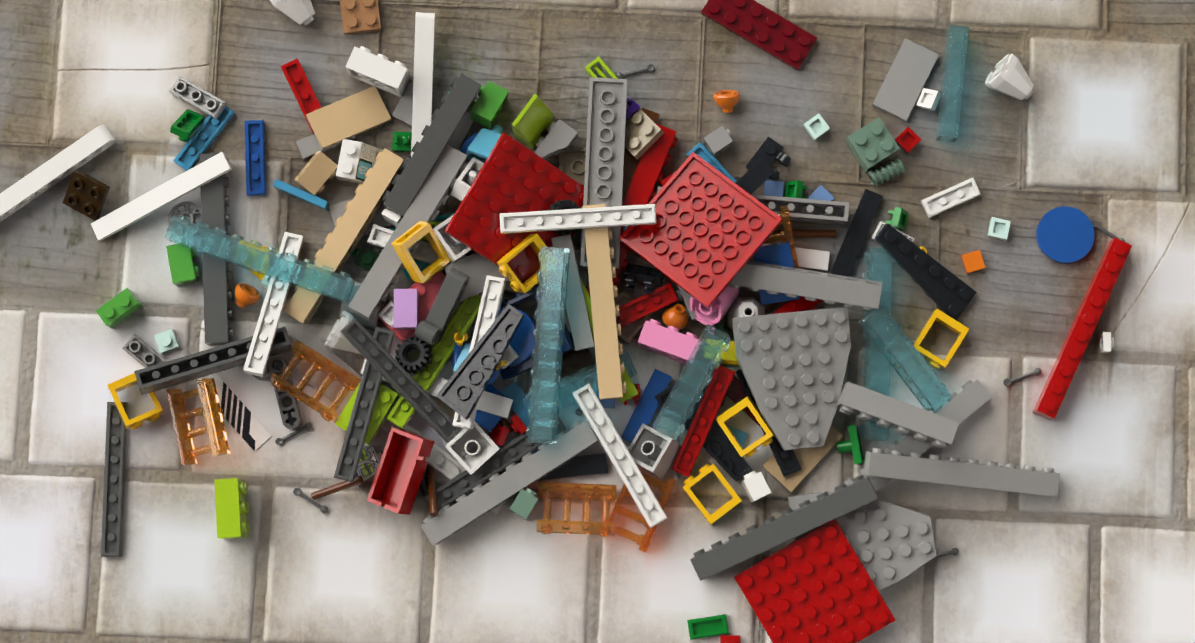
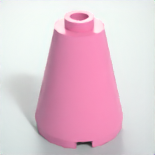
(717, 310)

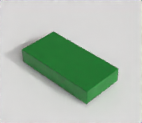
(707, 626)

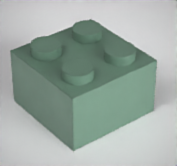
(872, 144)

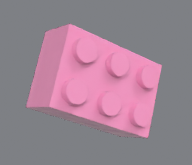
(667, 341)

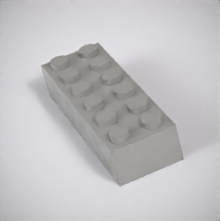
(897, 415)

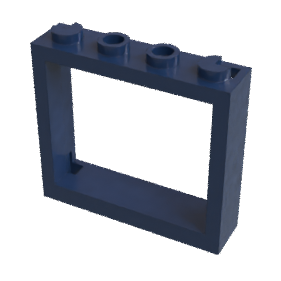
(521, 298)

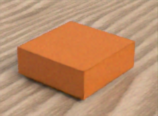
(973, 261)

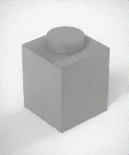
(718, 140)

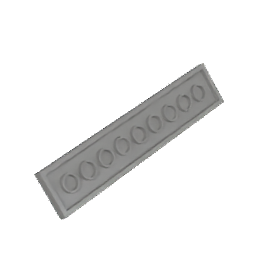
(605, 152)

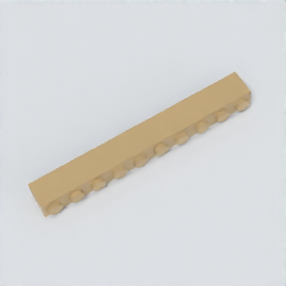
(348, 230)
(604, 311)

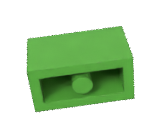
(489, 104)
(183, 264)
(119, 308)

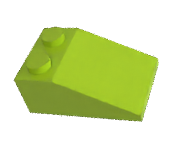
(533, 122)

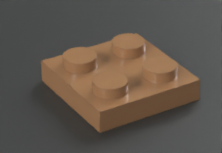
(360, 16)

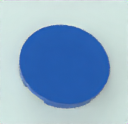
(1065, 234)
(523, 339)

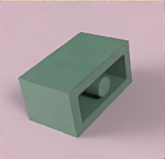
(525, 503)

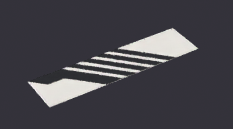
(239, 416)

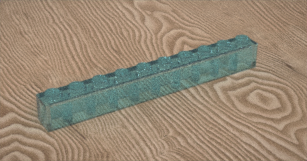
(260, 259)
(548, 345)
(876, 368)

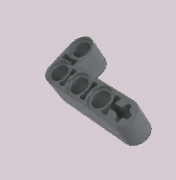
(443, 308)
(282, 395)

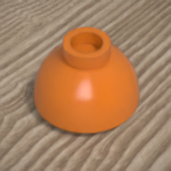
(727, 99)
(246, 295)
(675, 316)

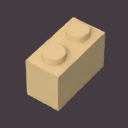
(316, 173)

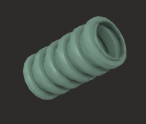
(886, 172)

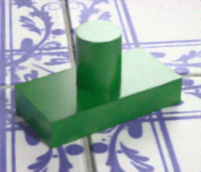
(186, 125)
(853, 445)

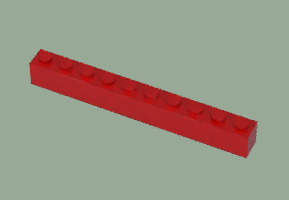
(644, 182)
(1082, 329)

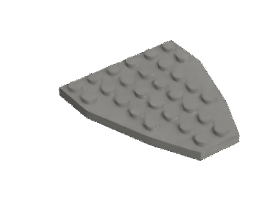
(795, 370)
(885, 538)

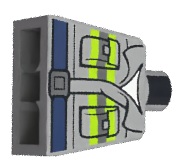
(368, 463)

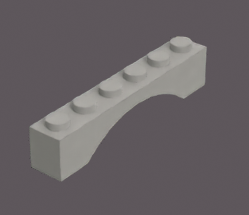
(557, 141)

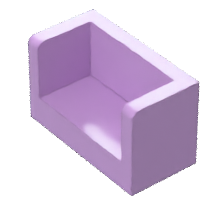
(406, 309)

